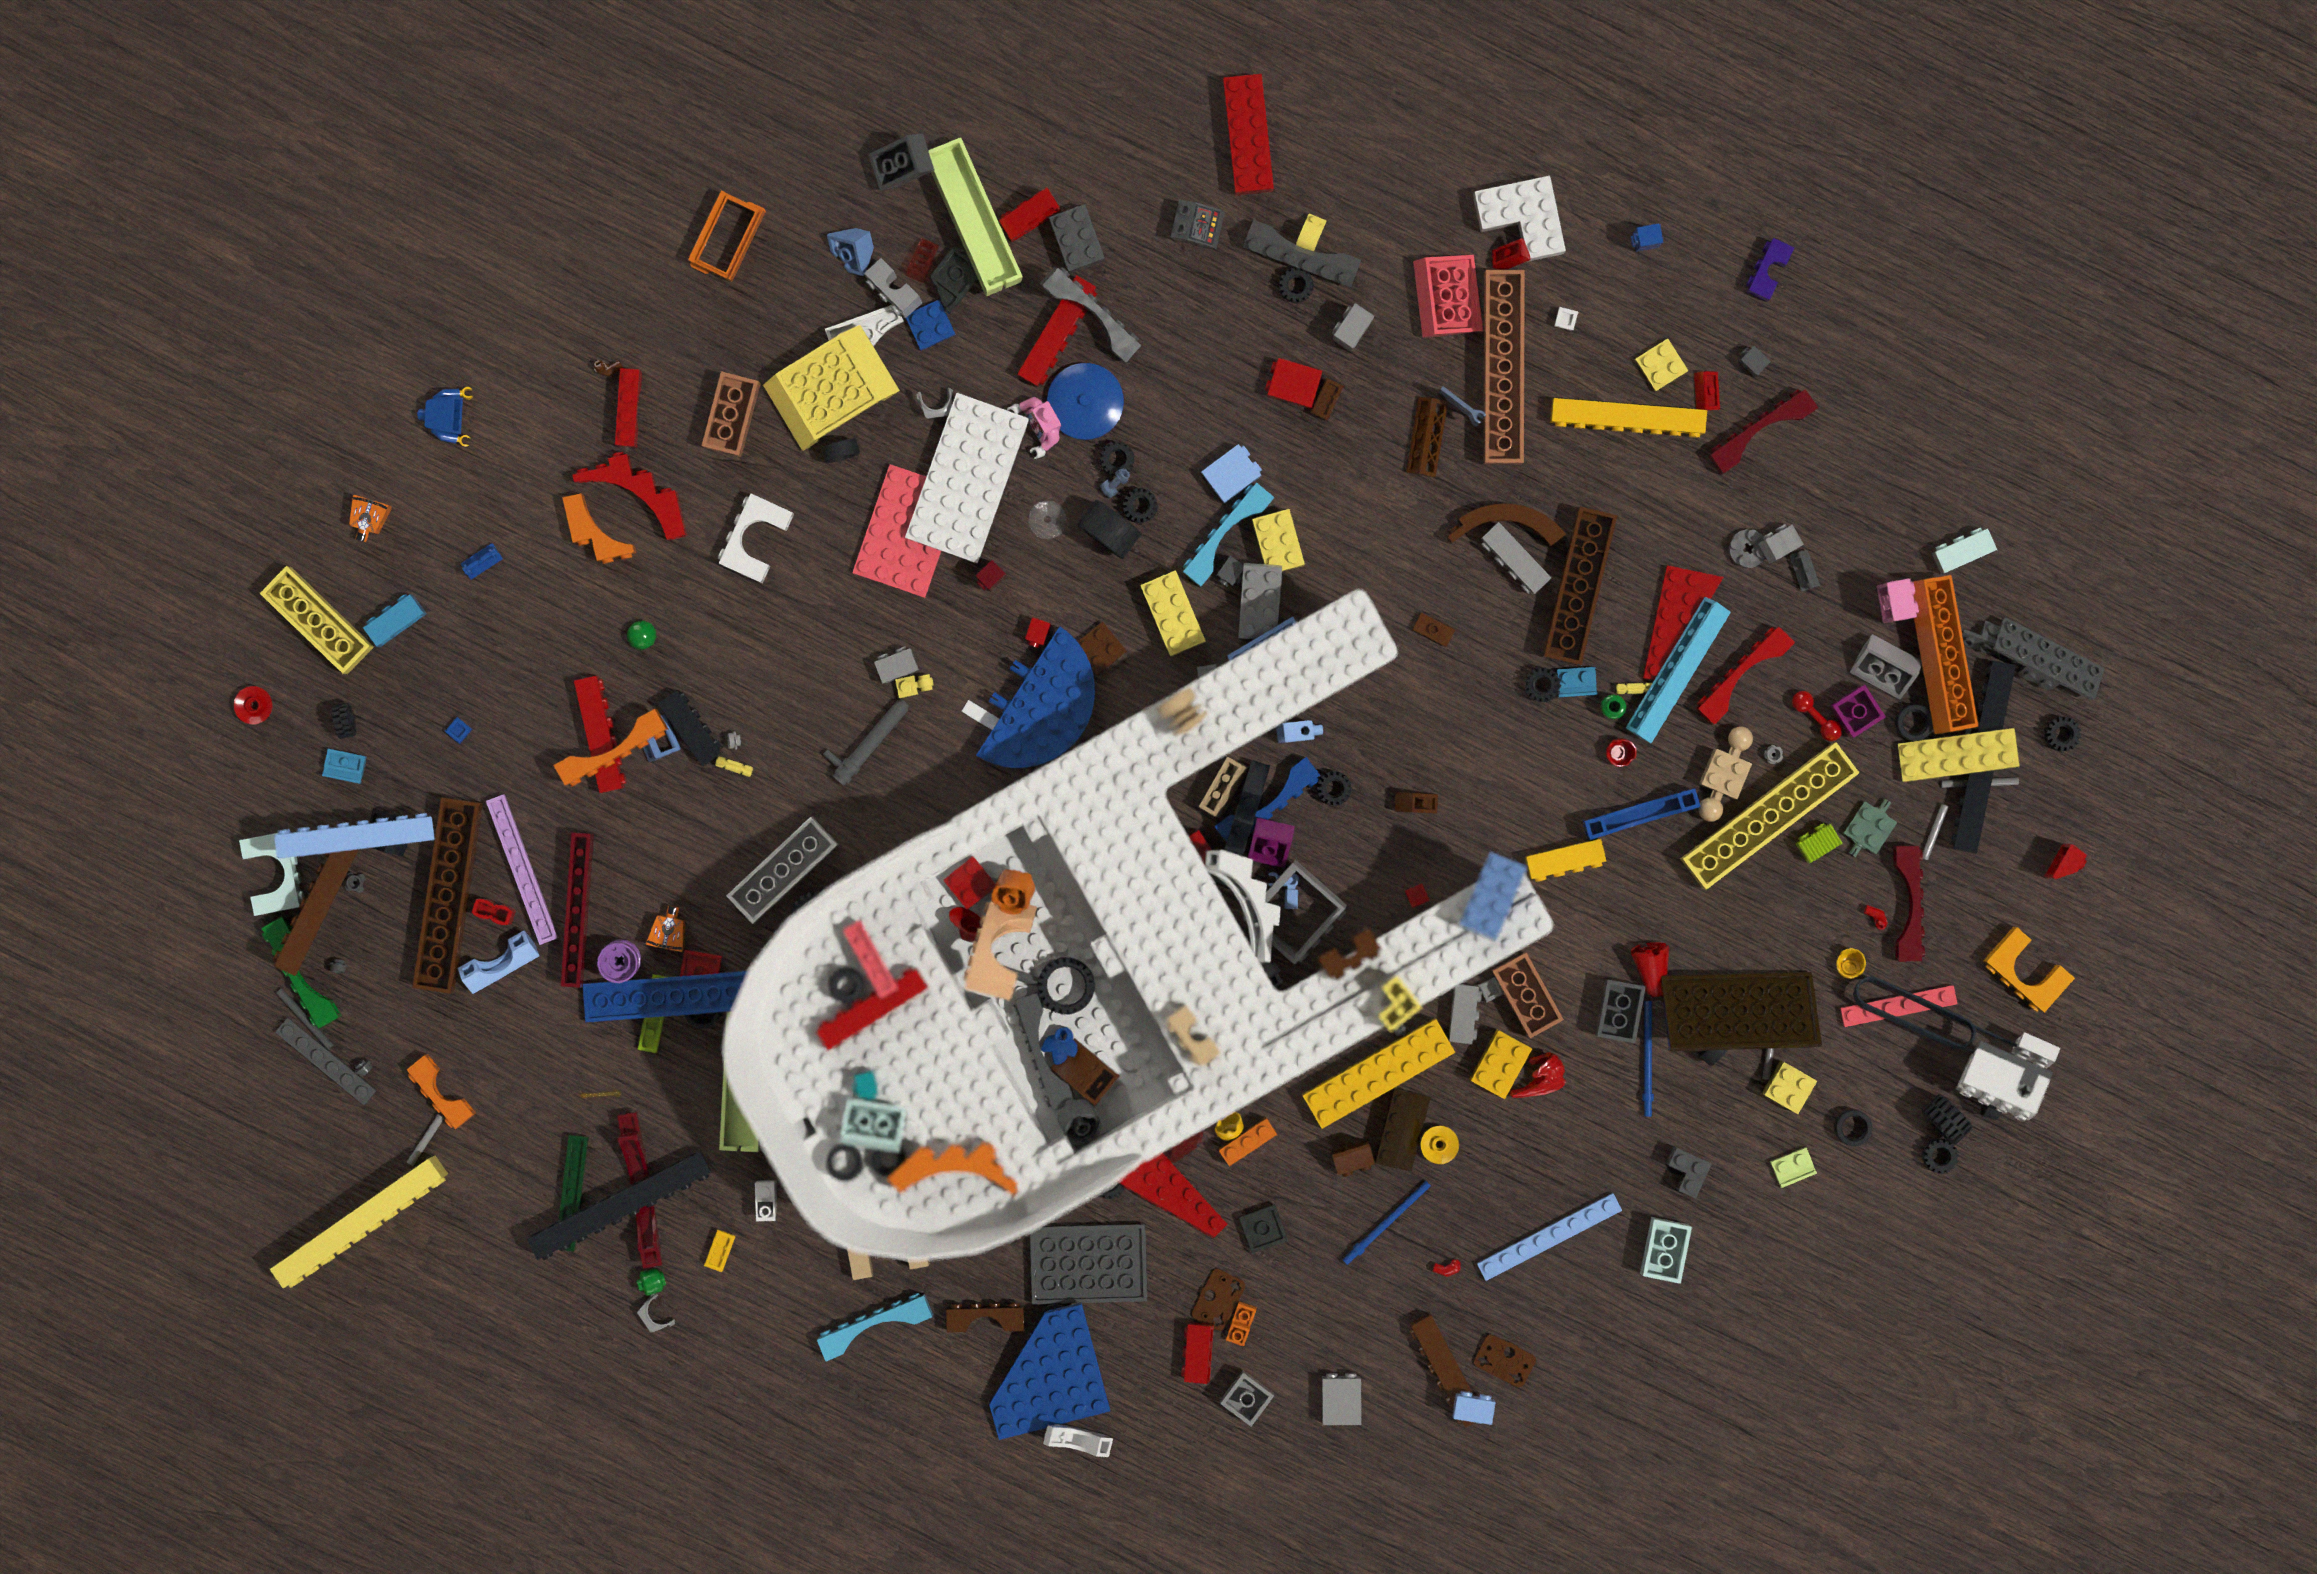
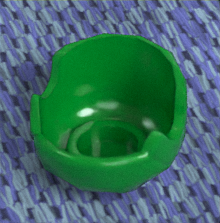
(641, 635)

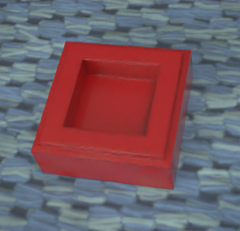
(1417, 895)

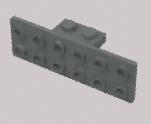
(2046, 661)

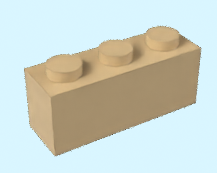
(1223, 787)

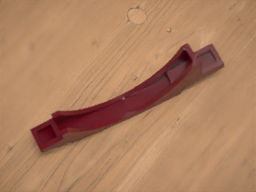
(637, 1166)

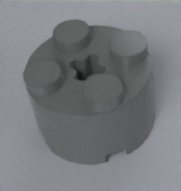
(1079, 1121)

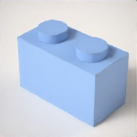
(1474, 1408)

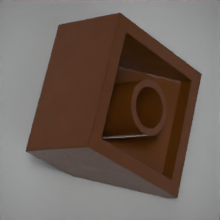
(1353, 1158)

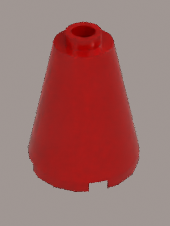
(1651, 965)

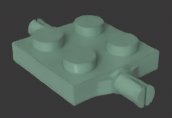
(1870, 828)

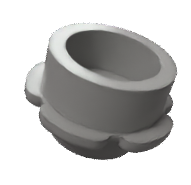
(733, 740)
(1773, 749)

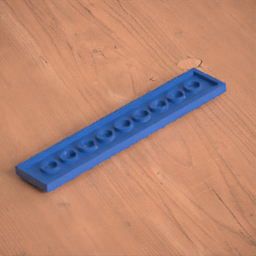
(662, 996)

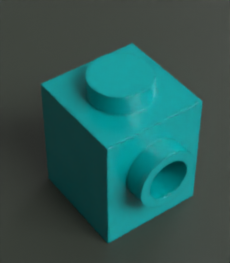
(866, 1085)

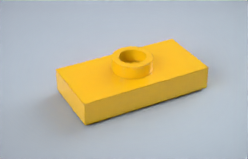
(719, 1250)

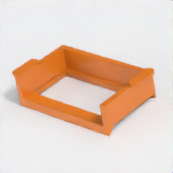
(694, 257)

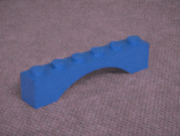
(1299, 777)
(1641, 813)

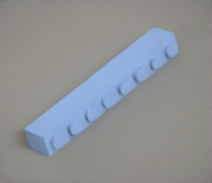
(354, 837)

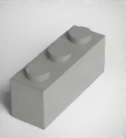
(1464, 1014)

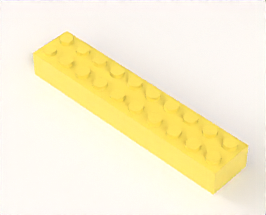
(1769, 815)
(363, 1219)

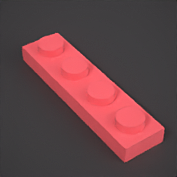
(870, 959)

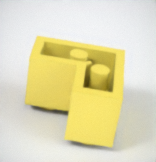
(1403, 1003)

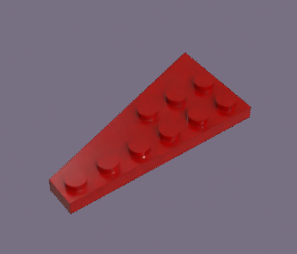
(1168, 1189)

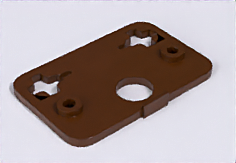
(1223, 1302)
(1503, 1365)

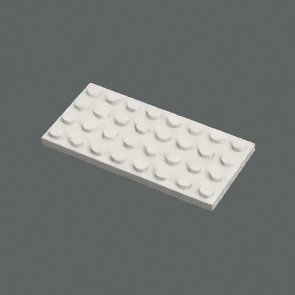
(967, 478)

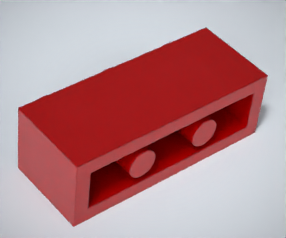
(1198, 1353)

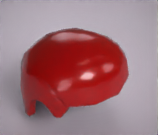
(1621, 752)

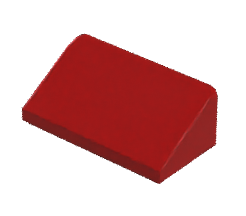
(1510, 255)
(1707, 390)

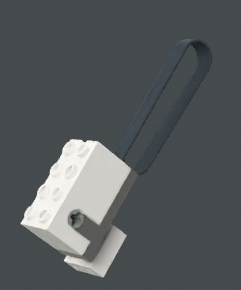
(1990, 1073)

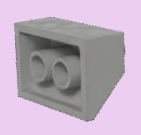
(1886, 666)

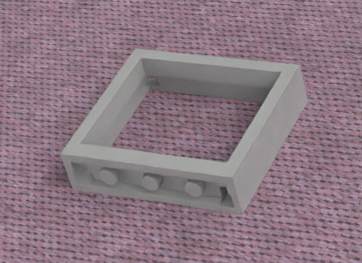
(1325, 928)

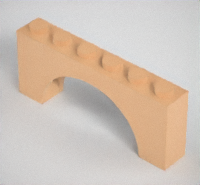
(985, 972)

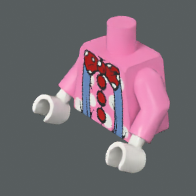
(1043, 422)

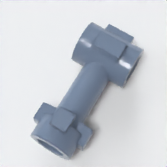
(1109, 487)

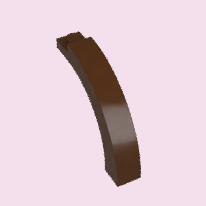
(1522, 515)

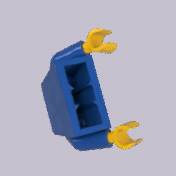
(444, 414)

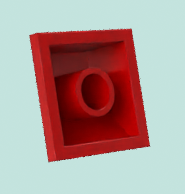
(2066, 862)

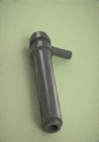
(852, 764)

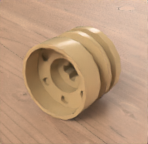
(1182, 711)

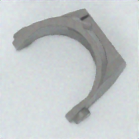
(931, 413)
(643, 1314)

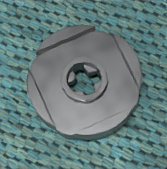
(1737, 545)

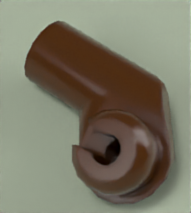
(606, 369)

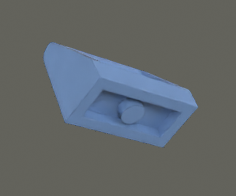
(652, 750)

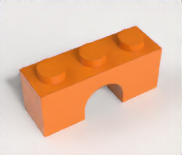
(1248, 1141)

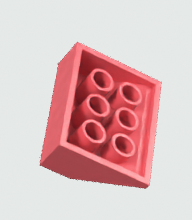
(1448, 295)

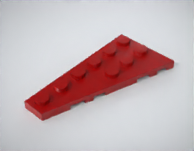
(1678, 602)

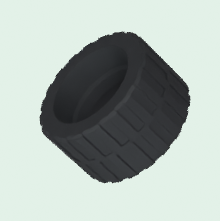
(1109, 529)

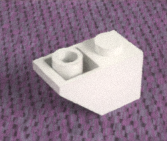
(766, 1200)

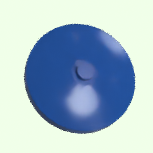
(1086, 401)

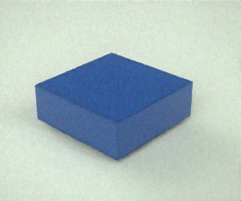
(458, 730)

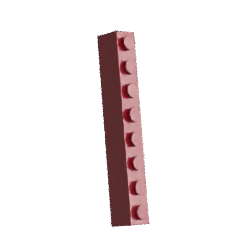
(577, 910)

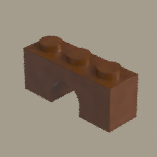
(1336, 966)

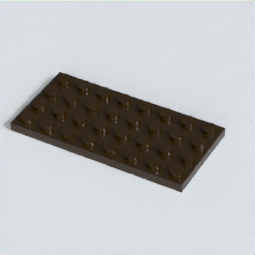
(1740, 1011)

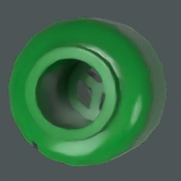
(1620, 706)
(651, 1281)

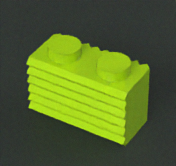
(1818, 843)

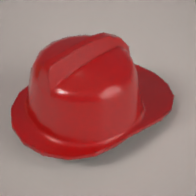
(966, 922)

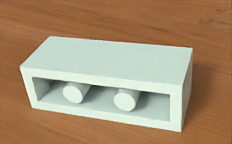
(1963, 550)

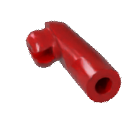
(1878, 916)
(1451, 1269)

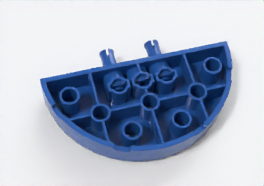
(1047, 709)

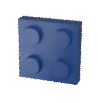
(930, 325)

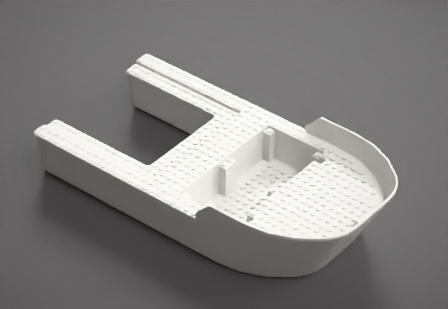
(1126, 901)

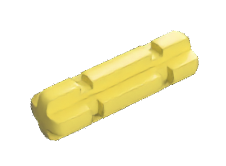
(1632, 688)
(734, 766)

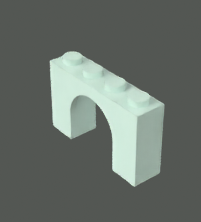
(289, 893)

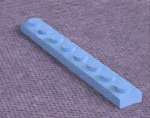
(1549, 1236)

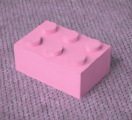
(1897, 600)

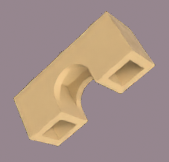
(1201, 1051)

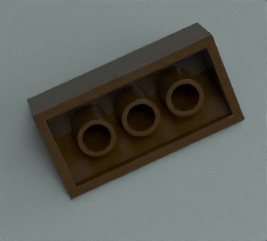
(1402, 1129)

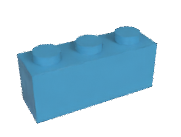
(394, 620)

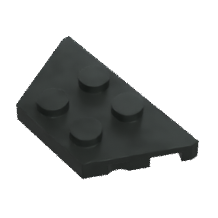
(953, 278)

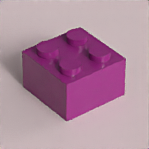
(1857, 711)
(1271, 842)

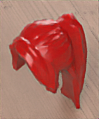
(1548, 1077)

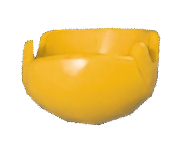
(1851, 963)
(1229, 1127)

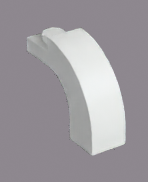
(1078, 1439)

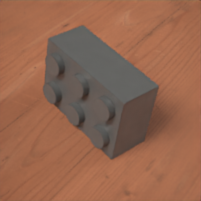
(901, 162)
(1077, 239)
(1620, 1011)

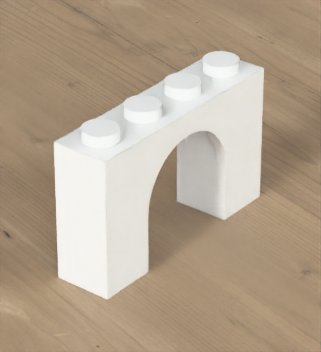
(754, 511)

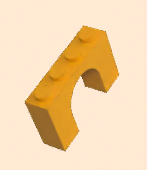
(2002, 961)

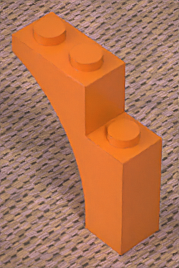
(584, 529)

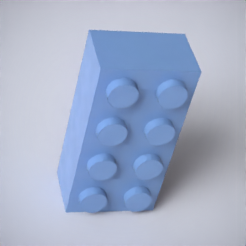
(1493, 897)

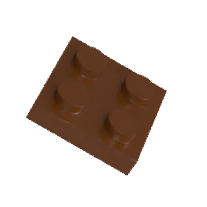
(1101, 648)

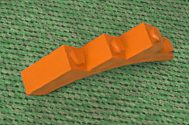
(979, 1162)

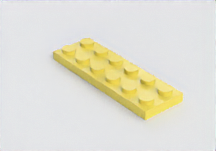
(1958, 755)

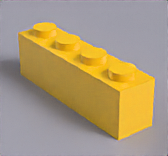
(1565, 859)

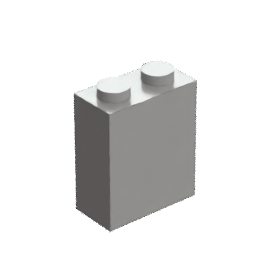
(1341, 1399)

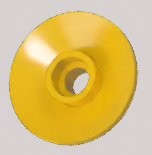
(1446, 1152)

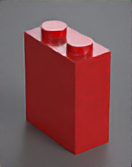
(1293, 383)

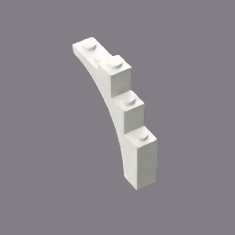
(1251, 894)

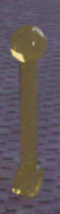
(616, 1093)

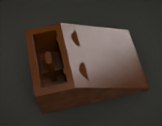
(1087, 1073)

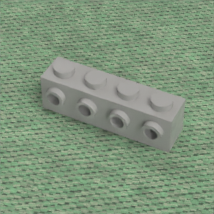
(1515, 558)

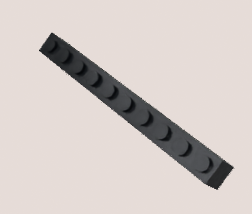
(1978, 784)
(618, 1205)

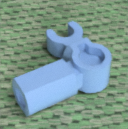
(1291, 893)

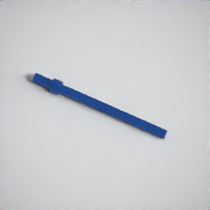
(1648, 1096)
(1358, 1248)

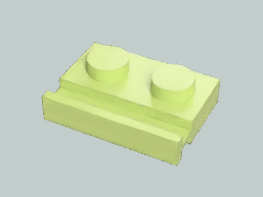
(1793, 1167)

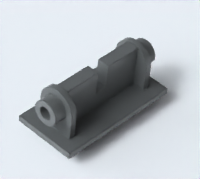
(1804, 570)

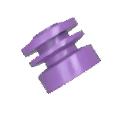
(608, 963)

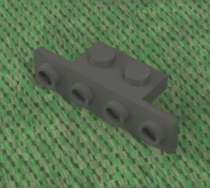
(1985, 641)

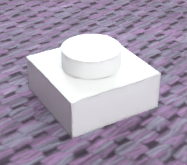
(1566, 318)

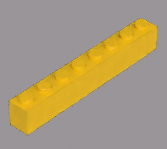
(1628, 416)

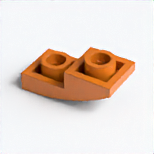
(1241, 1323)

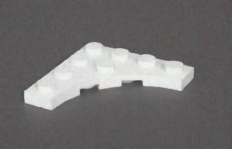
(874, 324)

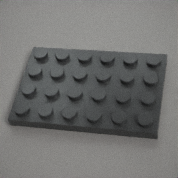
(1088, 1264)

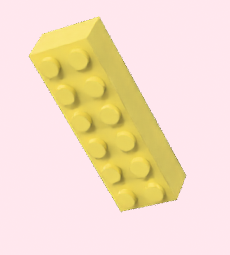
(316, 620)

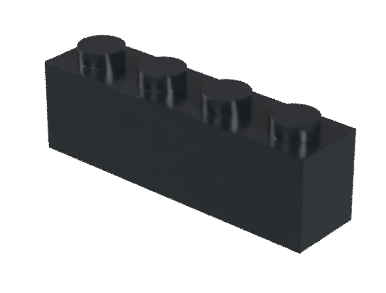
(690, 728)

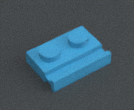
(1577, 682)
(344, 766)

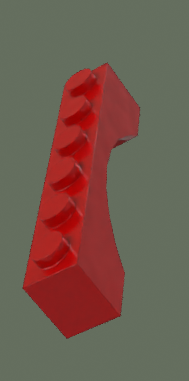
(1717, 703)

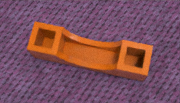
(425, 1074)

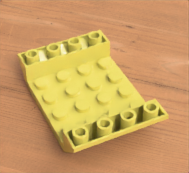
(830, 386)

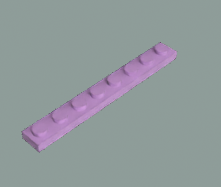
(522, 869)

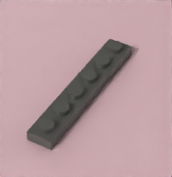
(326, 1061)

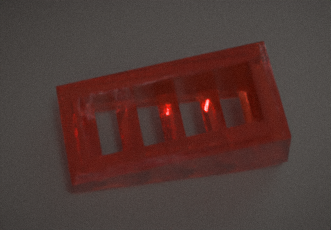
(910, 272)

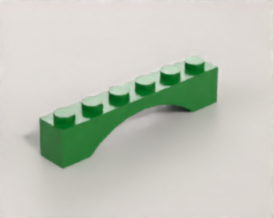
(321, 1008)

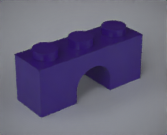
(1761, 284)

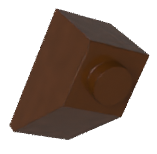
(1416, 802)

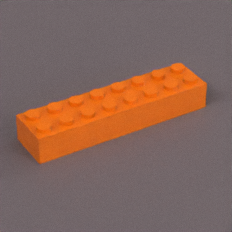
(1943, 656)

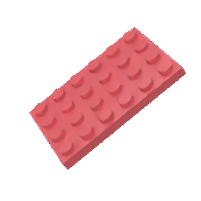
(885, 551)

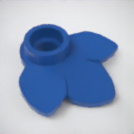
(1059, 1047)

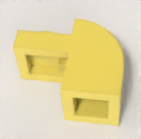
(1311, 232)

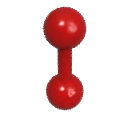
(1803, 702)

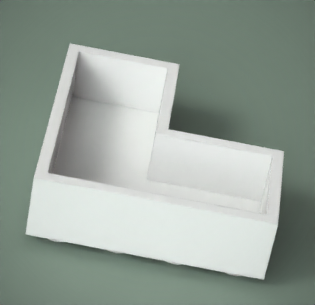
(1530, 207)

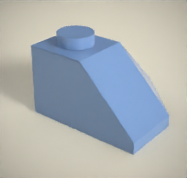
(853, 248)

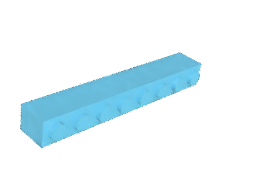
(1678, 669)

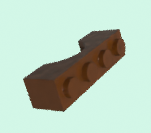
(1010, 1316)

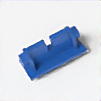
(481, 561)

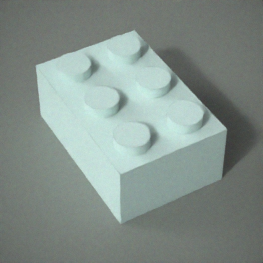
(873, 1125)
(1665, 1250)

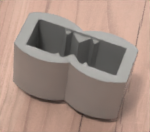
(1781, 543)

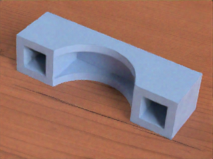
(480, 974)

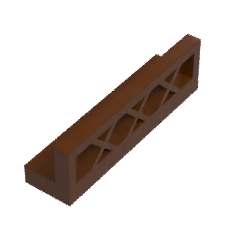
(1424, 436)

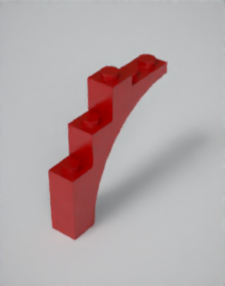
(620, 473)

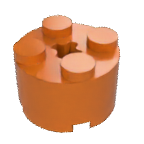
(1013, 891)

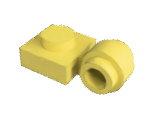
(908, 685)

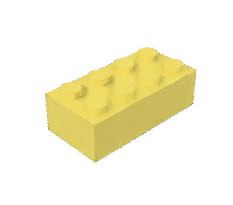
(1172, 613)

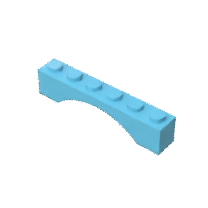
(1252, 504)
(911, 1311)

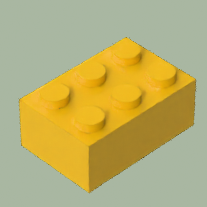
(1500, 1064)

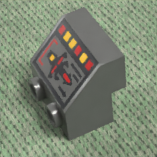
(1197, 224)

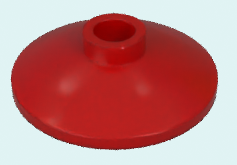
(243, 705)

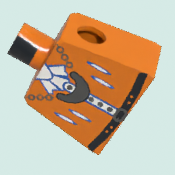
(367, 516)
(668, 931)

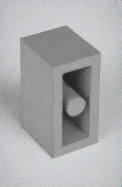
(896, 665)

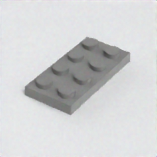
(1259, 599)

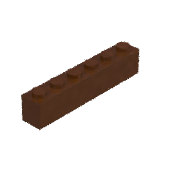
(1440, 1359)

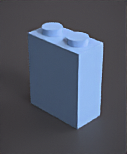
(1232, 473)

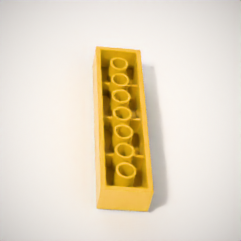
(1378, 1073)

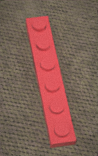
(1898, 1006)

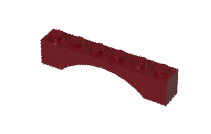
(1796, 408)
(1909, 944)

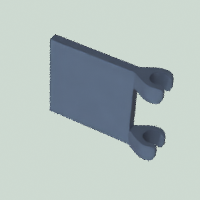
(1471, 413)

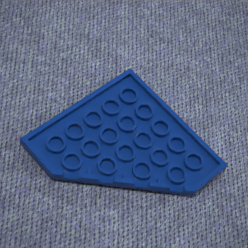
(1052, 1377)

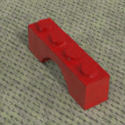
(627, 408)

